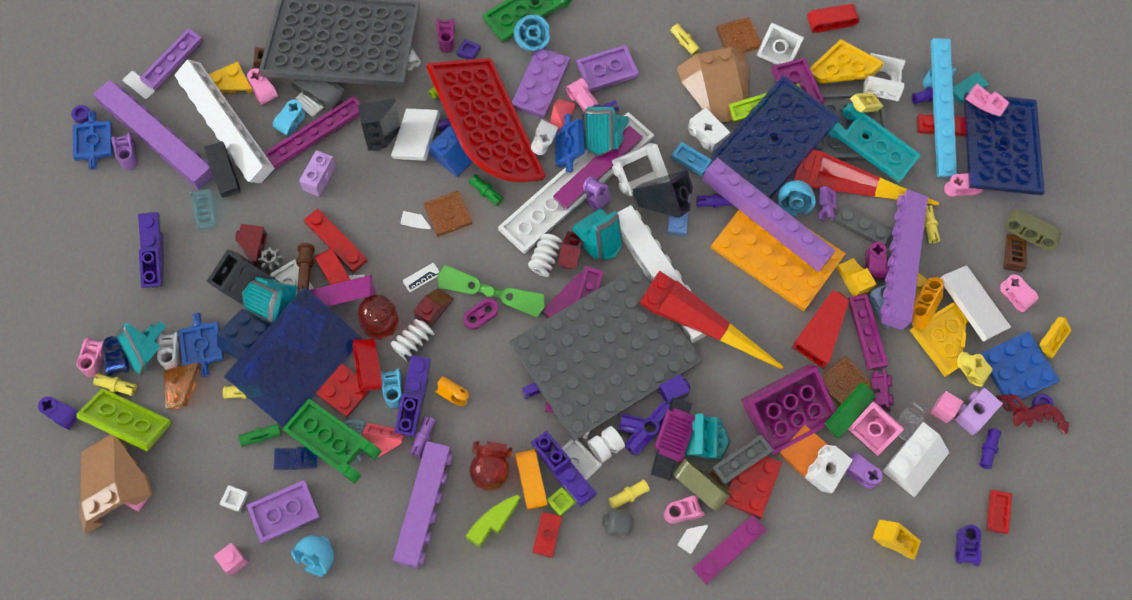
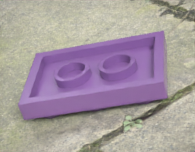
(607, 68)
(283, 511)

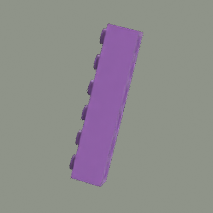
(422, 505)

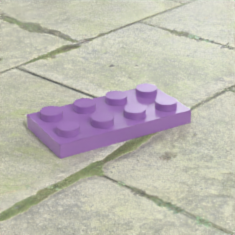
(540, 82)

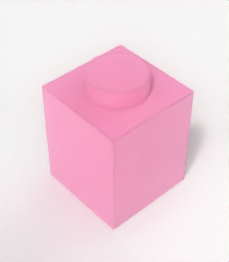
(946, 407)
(231, 559)

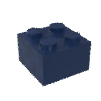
(240, 333)

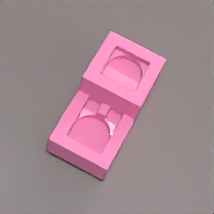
(988, 102)

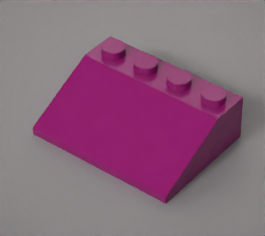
(788, 405)

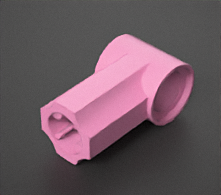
(580, 93)

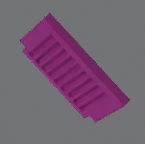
(675, 434)

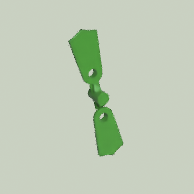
(525, 301)

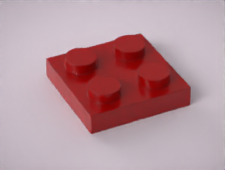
(342, 391)

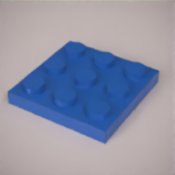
(1020, 367)

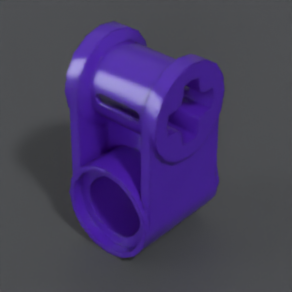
(60, 413)
(968, 550)

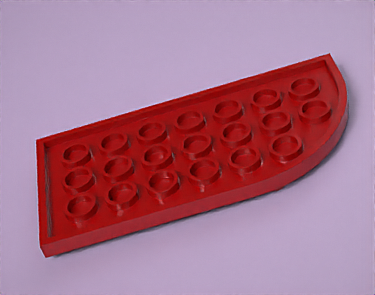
(485, 119)

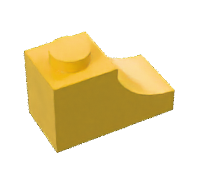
(856, 278)
(896, 537)

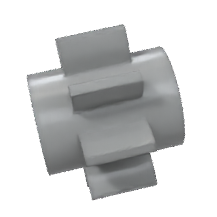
(270, 259)

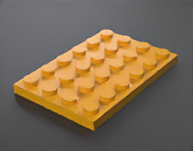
(771, 262)

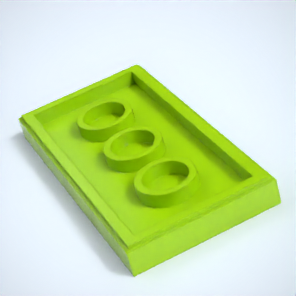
(124, 419)

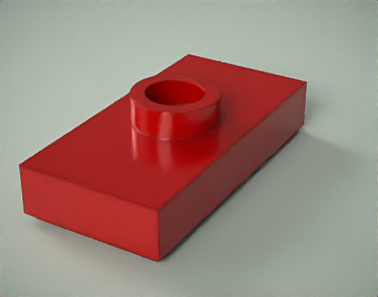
(999, 511)
(547, 535)

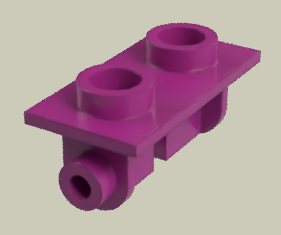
(882, 382)

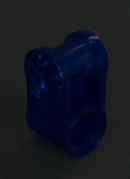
(115, 360)

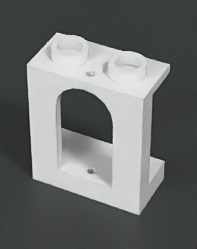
(885, 88)
(655, 159)

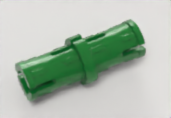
(486, 190)
(259, 435)

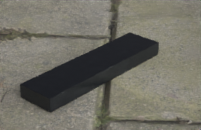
(664, 466)

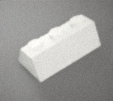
(917, 459)

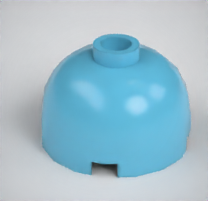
(531, 33)
(796, 198)
(315, 554)

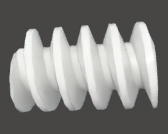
(543, 254)
(411, 338)

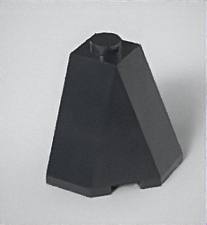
(666, 194)

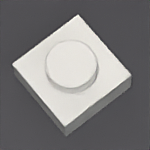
(234, 498)

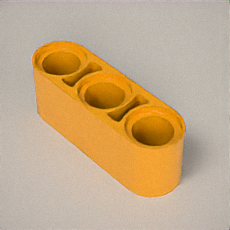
(927, 302)
(531, 479)

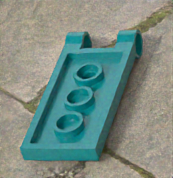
(880, 148)

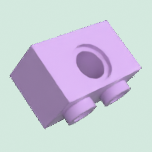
(317, 173)
(987, 405)

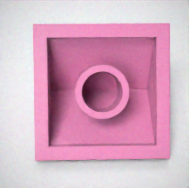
(876, 428)

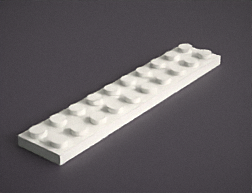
(544, 213)

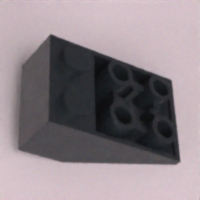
(234, 274)

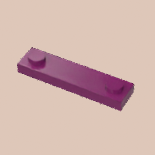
(867, 332)
(729, 549)

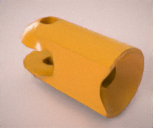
(452, 391)

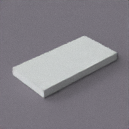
(975, 303)

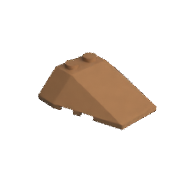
(716, 80)
(108, 481)

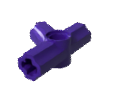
(636, 427)

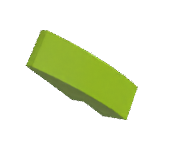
(492, 521)

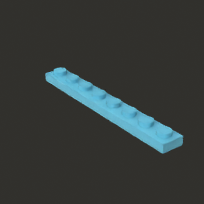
(943, 108)

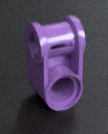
(125, 147)
(596, 193)
(861, 470)

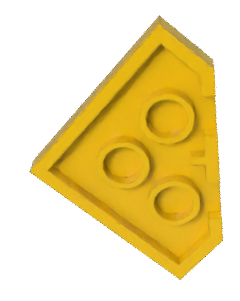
(845, 63)
(944, 338)

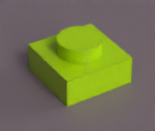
(560, 501)

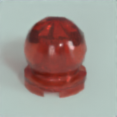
(378, 316)
(489, 468)

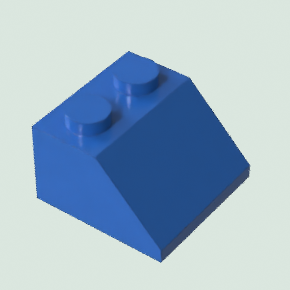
(449, 152)

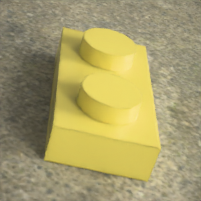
(866, 102)

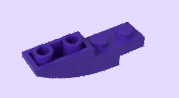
(152, 250)
(413, 396)
(563, 469)

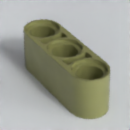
(1033, 229)
(702, 484)

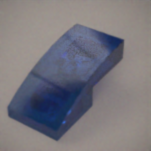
(294, 459)

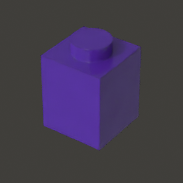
(674, 388)

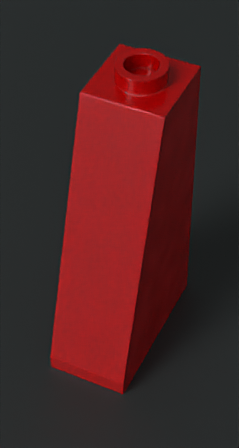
(821, 333)

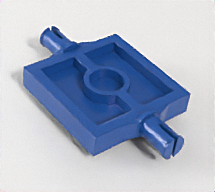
(92, 140)
(569, 143)
(199, 344)

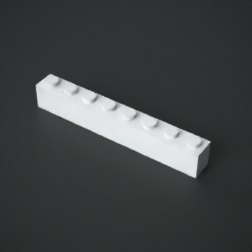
(224, 122)
(649, 255)

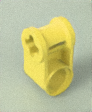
(974, 368)

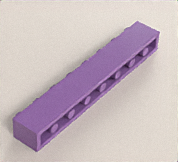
(154, 134)
(768, 215)
(904, 260)

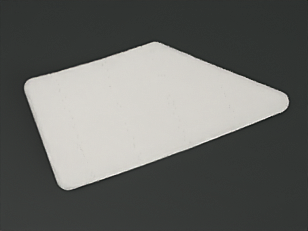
(414, 220)
(691, 538)

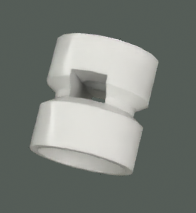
(604, 445)

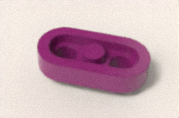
(478, 312)

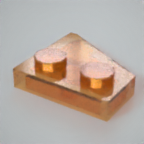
(179, 385)

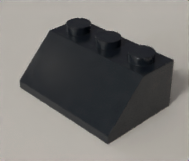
(379, 123)

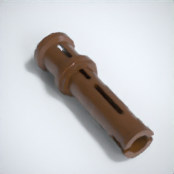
(304, 263)

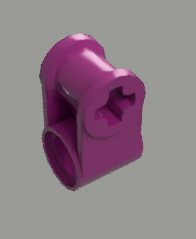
(445, 34)
(876, 263)

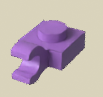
(828, 201)

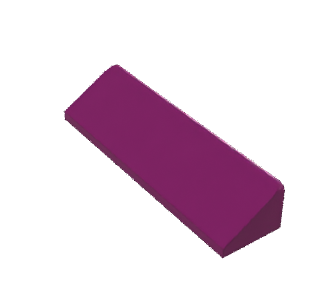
(346, 291)

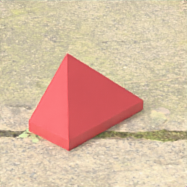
(561, 108)
(382, 437)

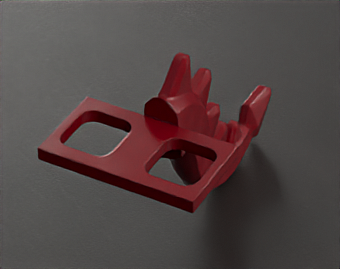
(1025, 414)

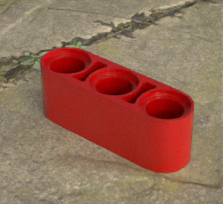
(833, 18)
(331, 267)
(367, 364)

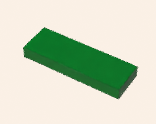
(850, 410)

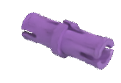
(422, 436)

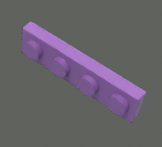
(171, 59)

